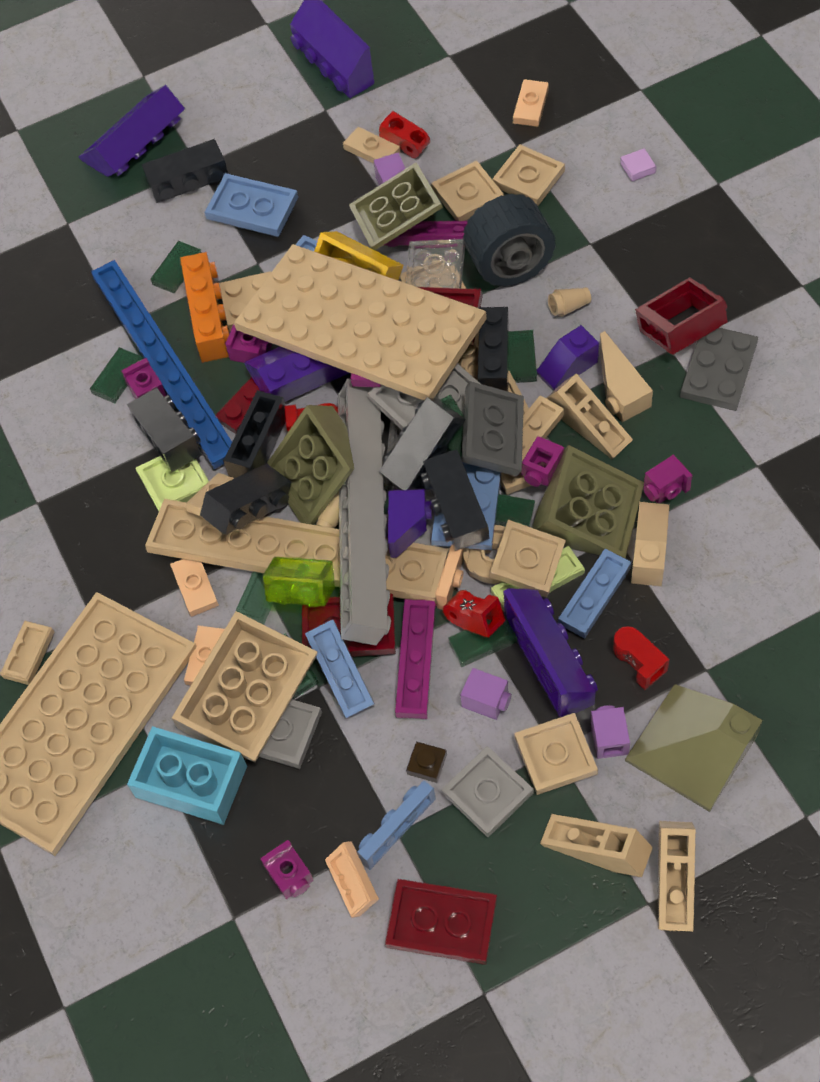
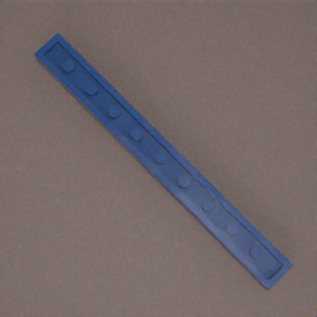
(163, 361)

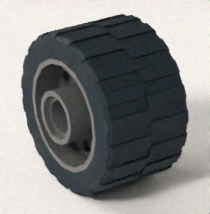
(509, 240)

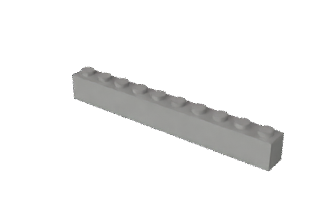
(363, 523)

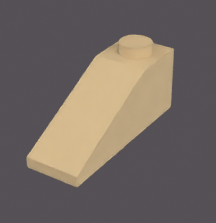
(624, 387)
(589, 416)
(650, 544)
(599, 844)
(676, 875)

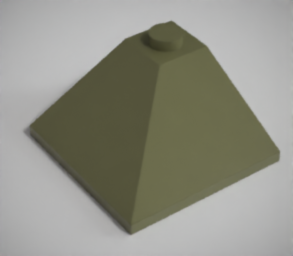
(395, 206)
(315, 460)
(589, 504)
(695, 744)

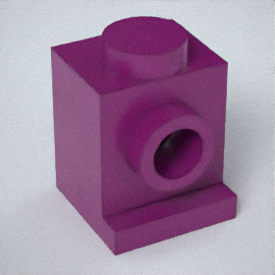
(244, 347)
(142, 379)
(541, 462)
(666, 480)
(280, 859)

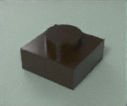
(426, 762)

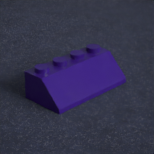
(332, 47)
(133, 132)
(290, 373)
(548, 651)

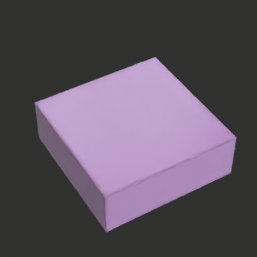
(638, 164)

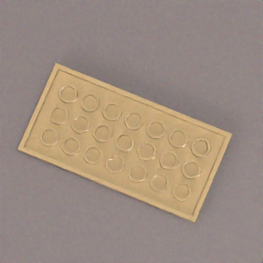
(361, 322)
(82, 717)

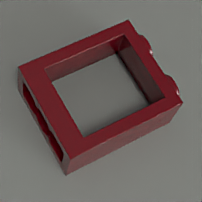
(655, 314)

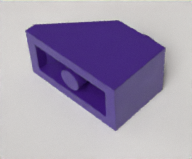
(569, 356)
(406, 518)

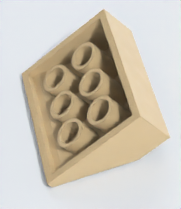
(244, 687)

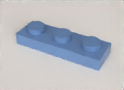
(594, 593)
(340, 669)
(395, 824)

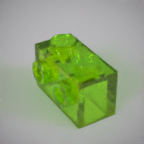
(299, 581)

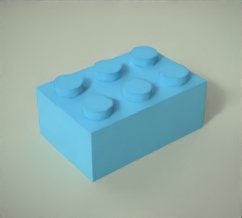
(187, 775)

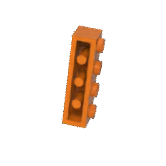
(204, 306)

